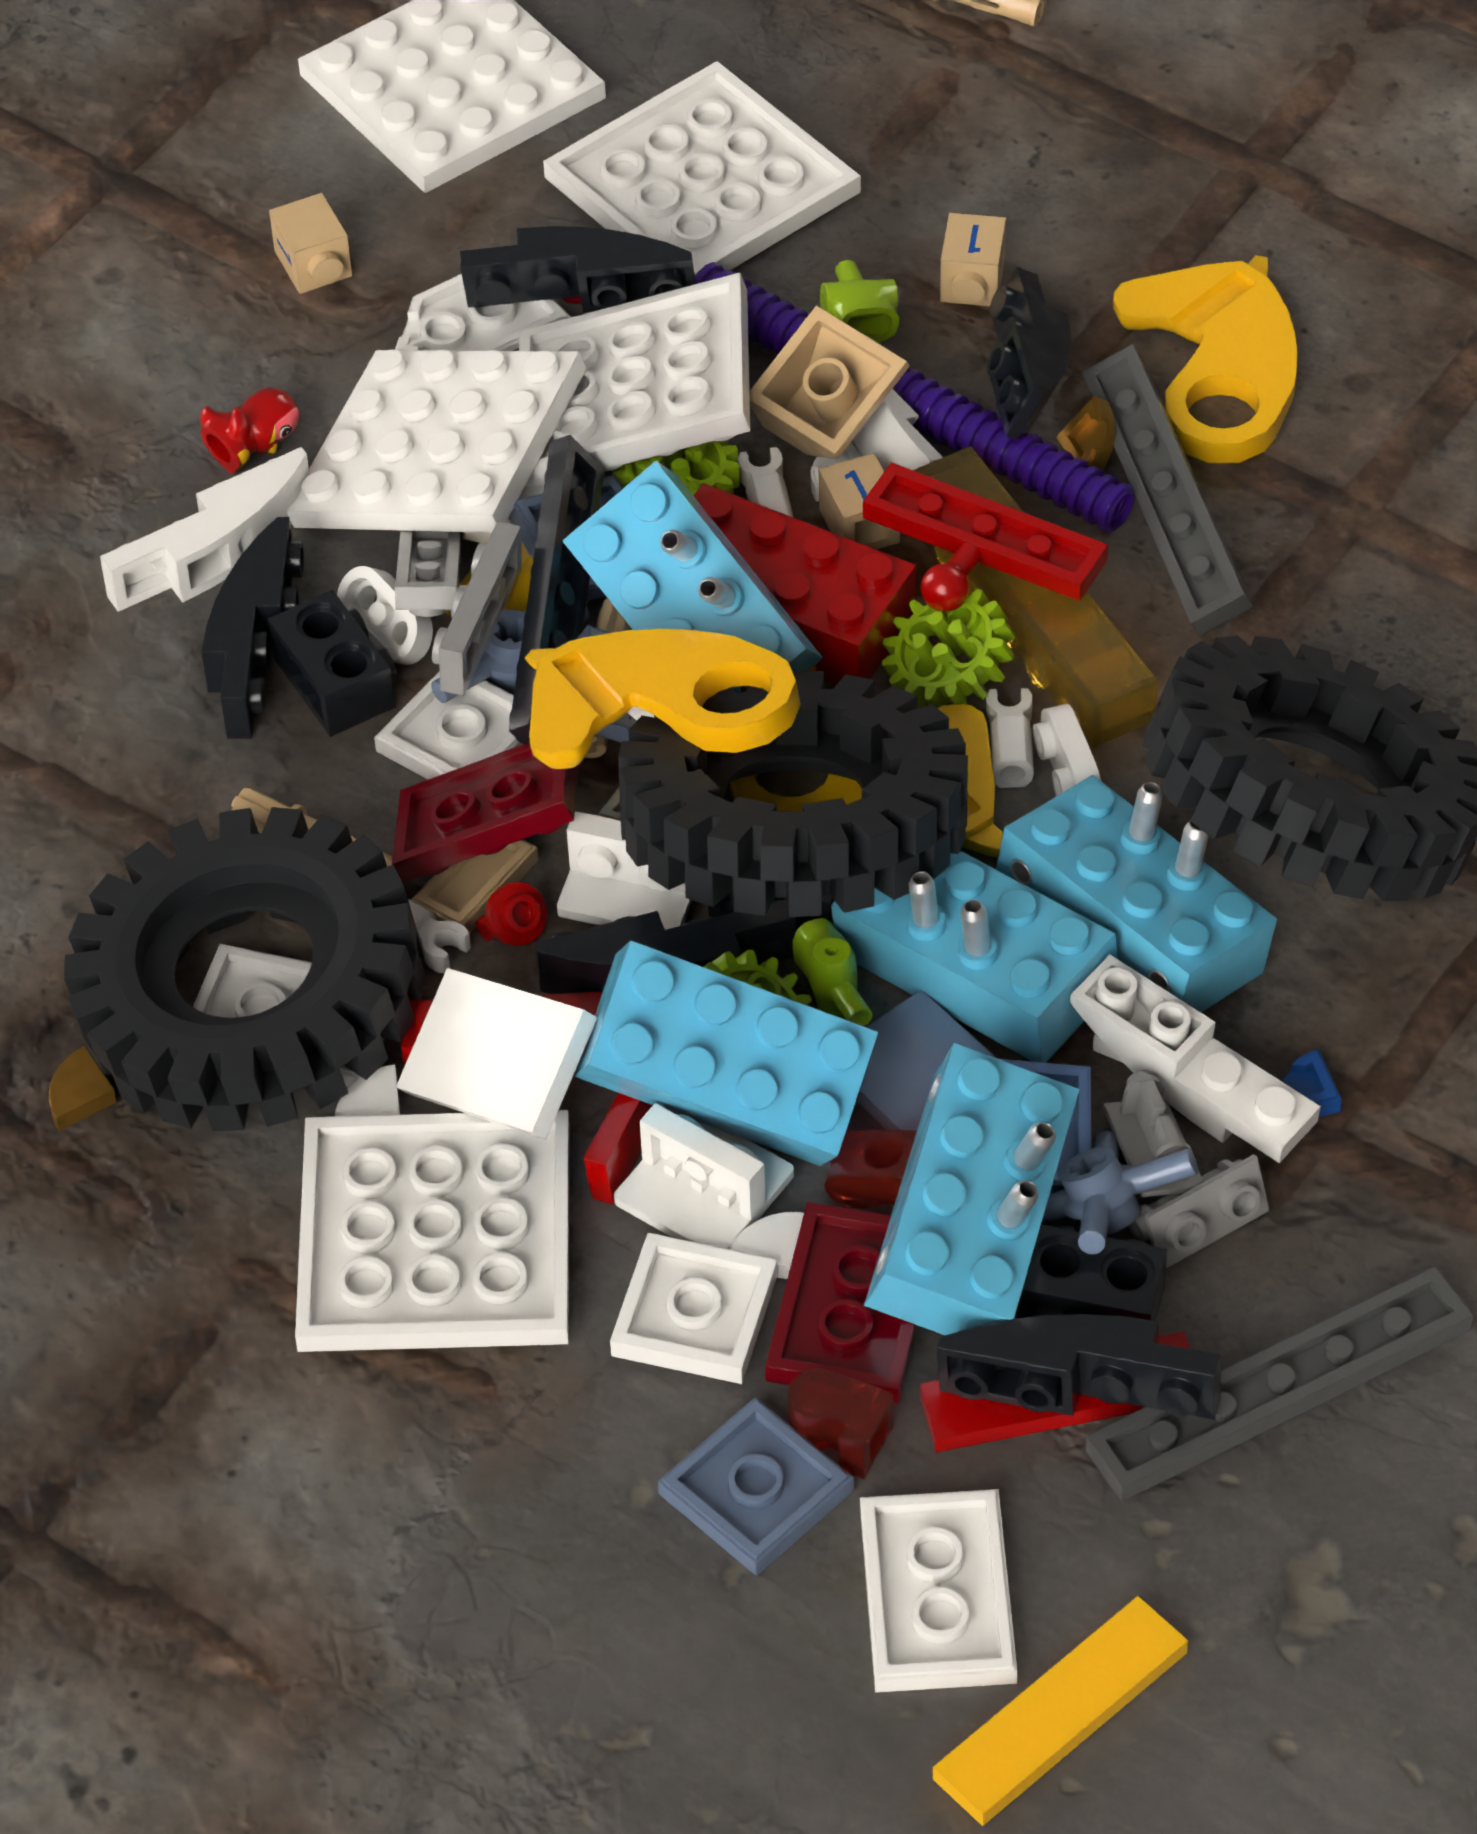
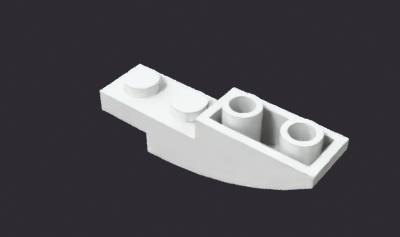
(205, 546)
(1198, 1073)

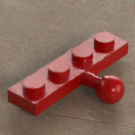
(980, 533)

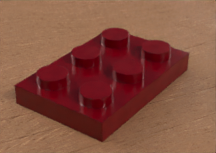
(480, 811)
(824, 1310)

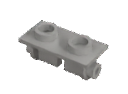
(1148, 1129)
(1219, 1205)

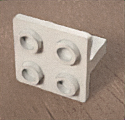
(607, 882)
(700, 1180)

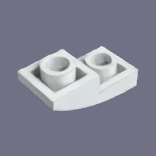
(893, 437)

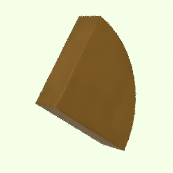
(1090, 433)
(78, 1090)

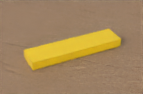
(1059, 1710)

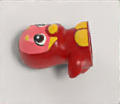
(253, 428)

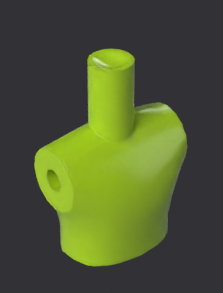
(861, 302)
(830, 970)

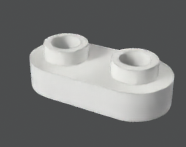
(399, 631)
(1065, 745)

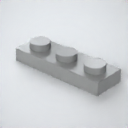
(427, 572)
(478, 608)

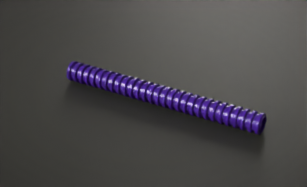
(965, 424)

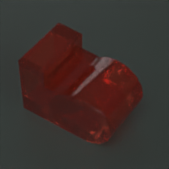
(869, 1167)
(841, 1416)

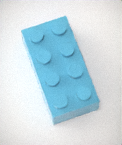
(726, 1054)

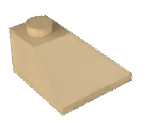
(824, 385)

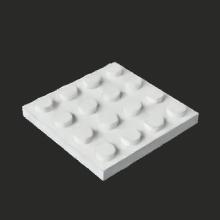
(451, 83)
(704, 171)
(656, 373)
(437, 440)
(432, 1234)

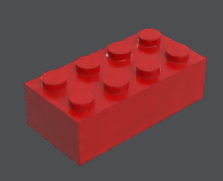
(825, 582)

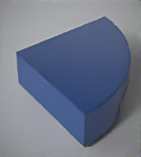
(1313, 1080)

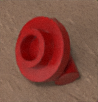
(513, 915)

